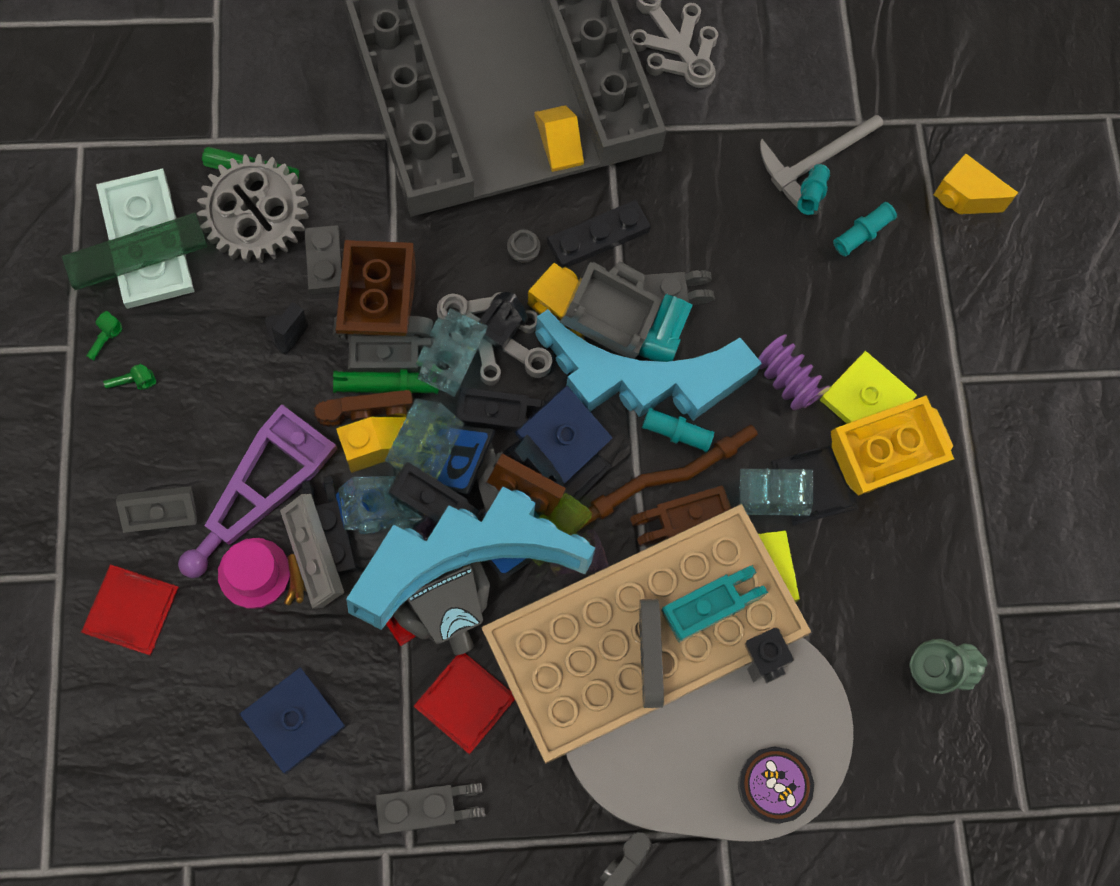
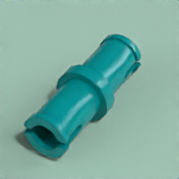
(813, 189)
(865, 229)
(678, 429)

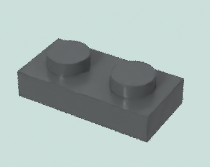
(323, 259)
(156, 509)

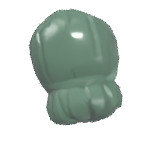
(944, 667)

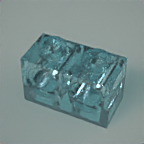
(454, 353)
(425, 438)
(776, 491)
(382, 507)

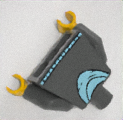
(448, 607)

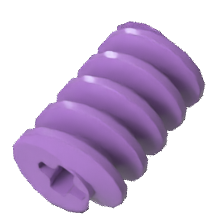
(790, 374)

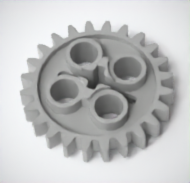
(228, 226)

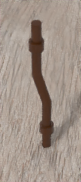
(724, 449)

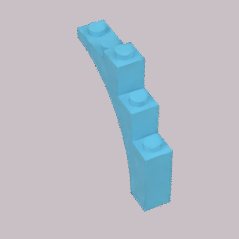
(642, 385)
(507, 531)

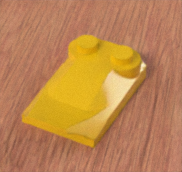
(891, 445)

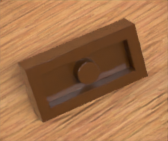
(518, 477)

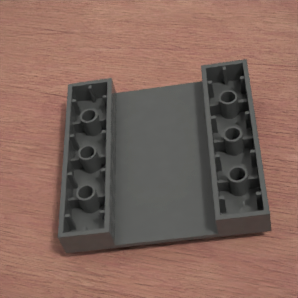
(467, 76)

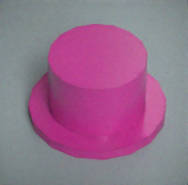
(254, 573)

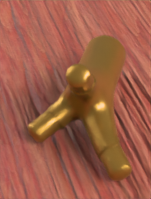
(296, 582)

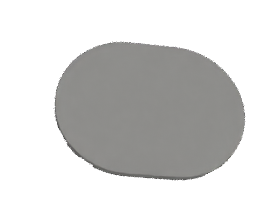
(685, 760)

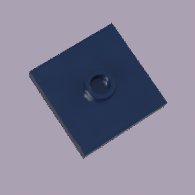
(565, 432)
(292, 720)

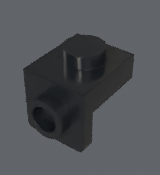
(768, 656)

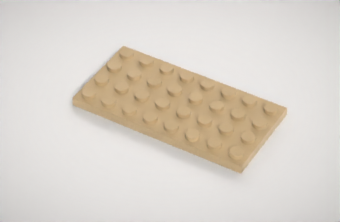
(579, 652)

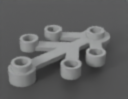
(677, 44)
(486, 352)

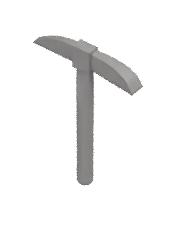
(785, 177)

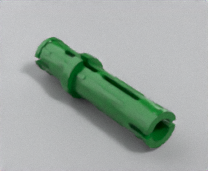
(380, 382)

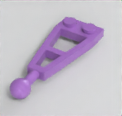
(293, 438)

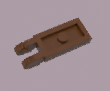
(360, 407)
(681, 514)

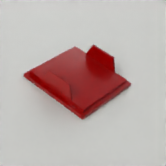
(130, 610)
(465, 702)

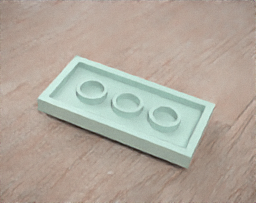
(135, 205)

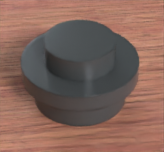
(523, 246)

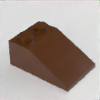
(376, 288)

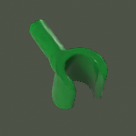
(110, 328)
(139, 374)

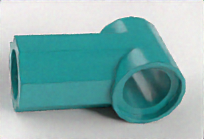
(664, 335)

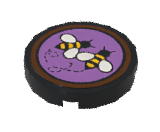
(776, 785)

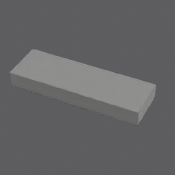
(312, 551)

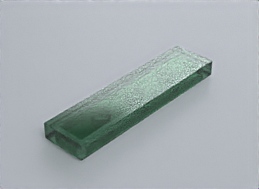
(134, 251)

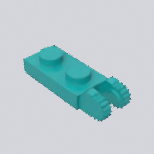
(710, 604)

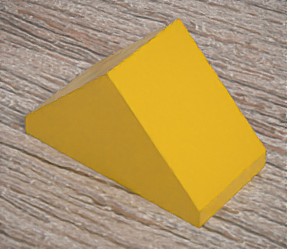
(560, 137)

